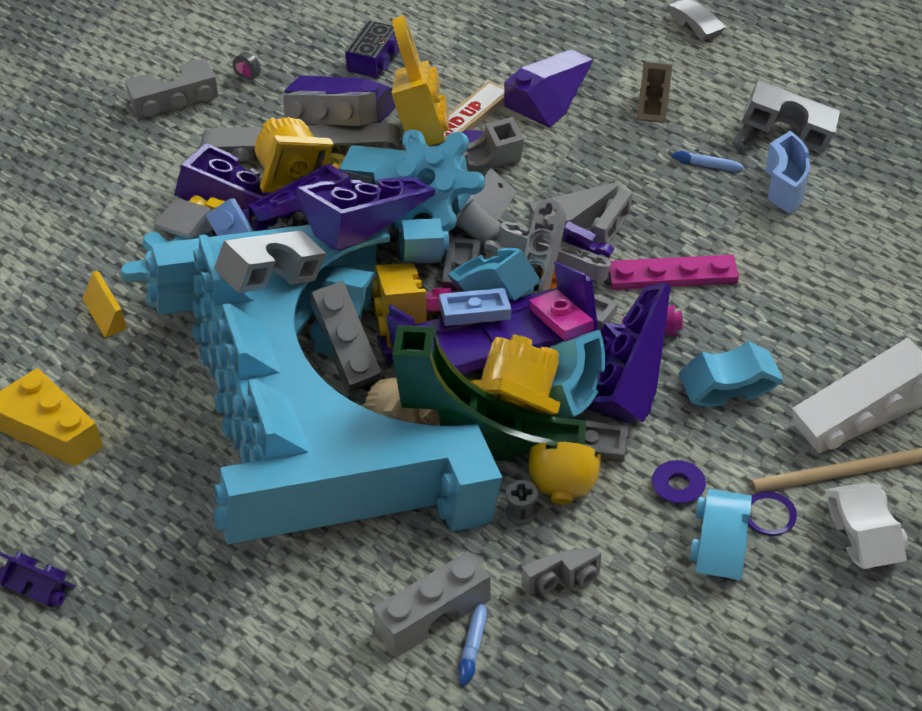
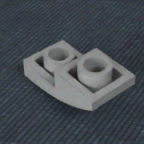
(697, 16)
(570, 566)

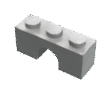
(154, 97)
(331, 109)
(810, 119)
(497, 146)
(250, 260)
(349, 342)
(407, 615)

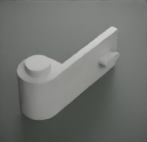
(482, 211)

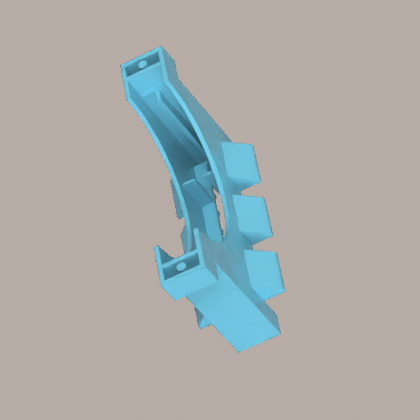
(301, 443)

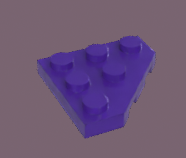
(286, 198)

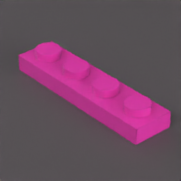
(674, 271)

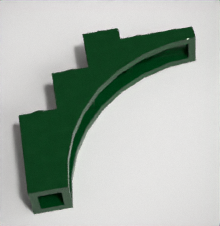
(432, 382)

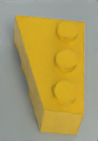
(399, 287)
(46, 418)

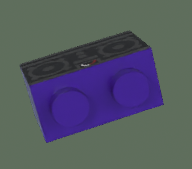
(371, 49)

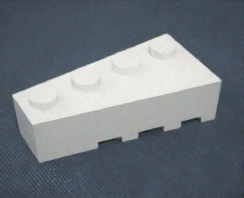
(863, 398)

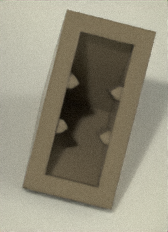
(654, 92)

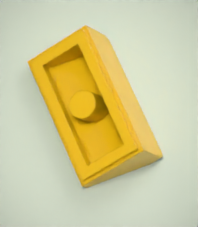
(103, 306)

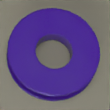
(681, 469)

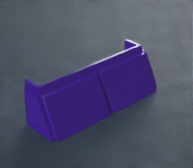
(470, 343)

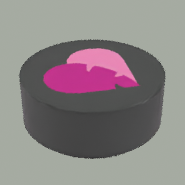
(246, 65)

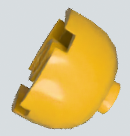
(564, 471)

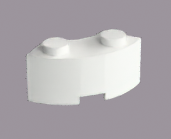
(868, 524)

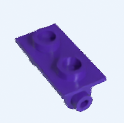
(47, 585)

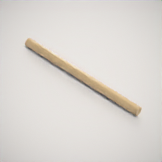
(837, 470)

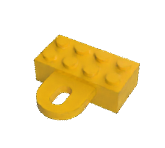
(417, 90)

